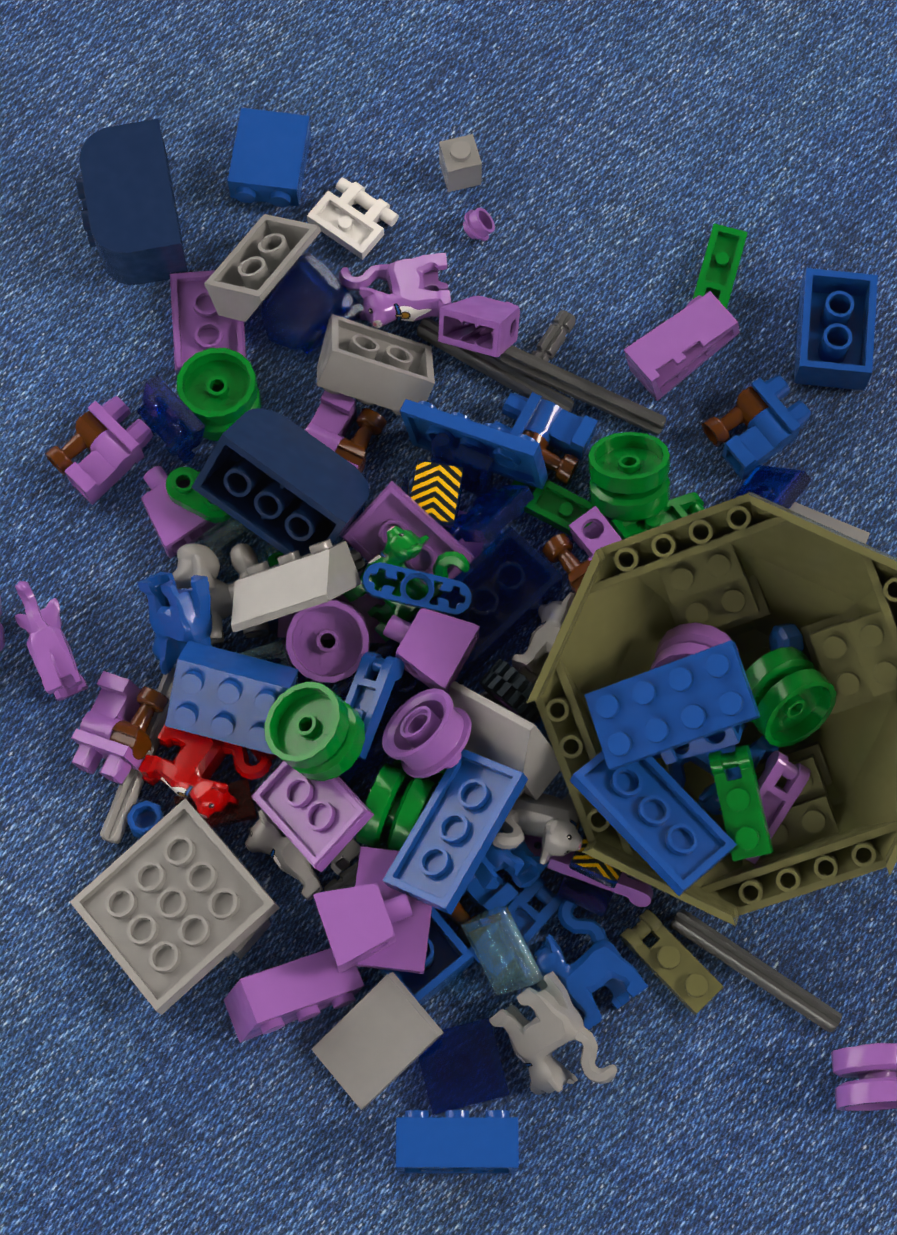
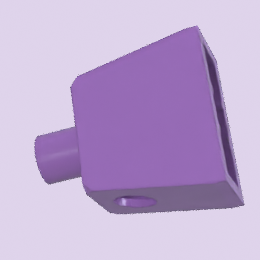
(488, 328)
(171, 522)
(433, 646)
(359, 921)

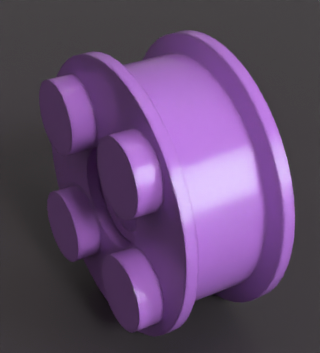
(427, 733)

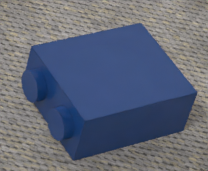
(269, 157)

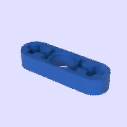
(446, 587)

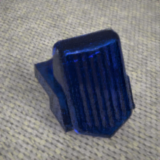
(302, 304)

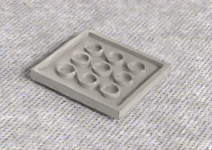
(174, 906)

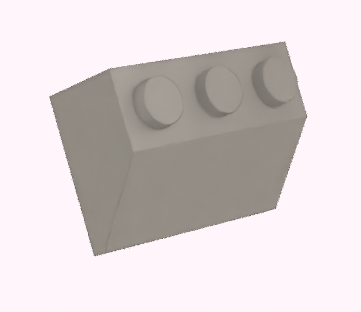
(258, 265)
(374, 365)
(293, 584)
(507, 739)

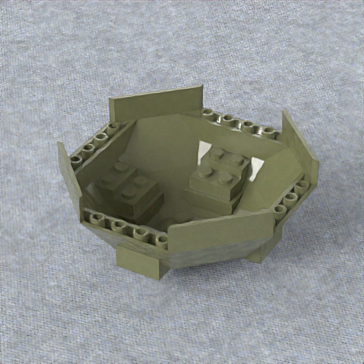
(743, 573)

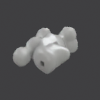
(202, 561)

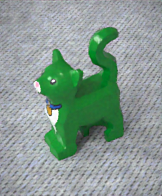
(402, 547)

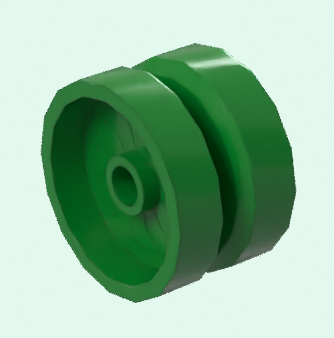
(218, 388)
(629, 476)
(789, 696)
(314, 731)
(392, 808)

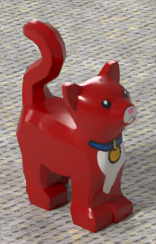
(194, 765)

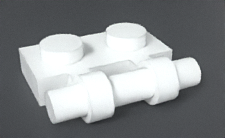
(346, 224)

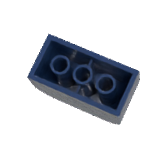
(131, 203)
(282, 482)

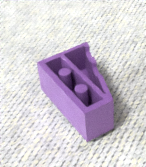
(681, 344)
(290, 993)

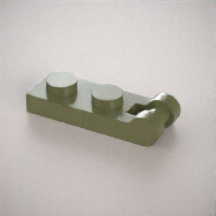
(672, 963)

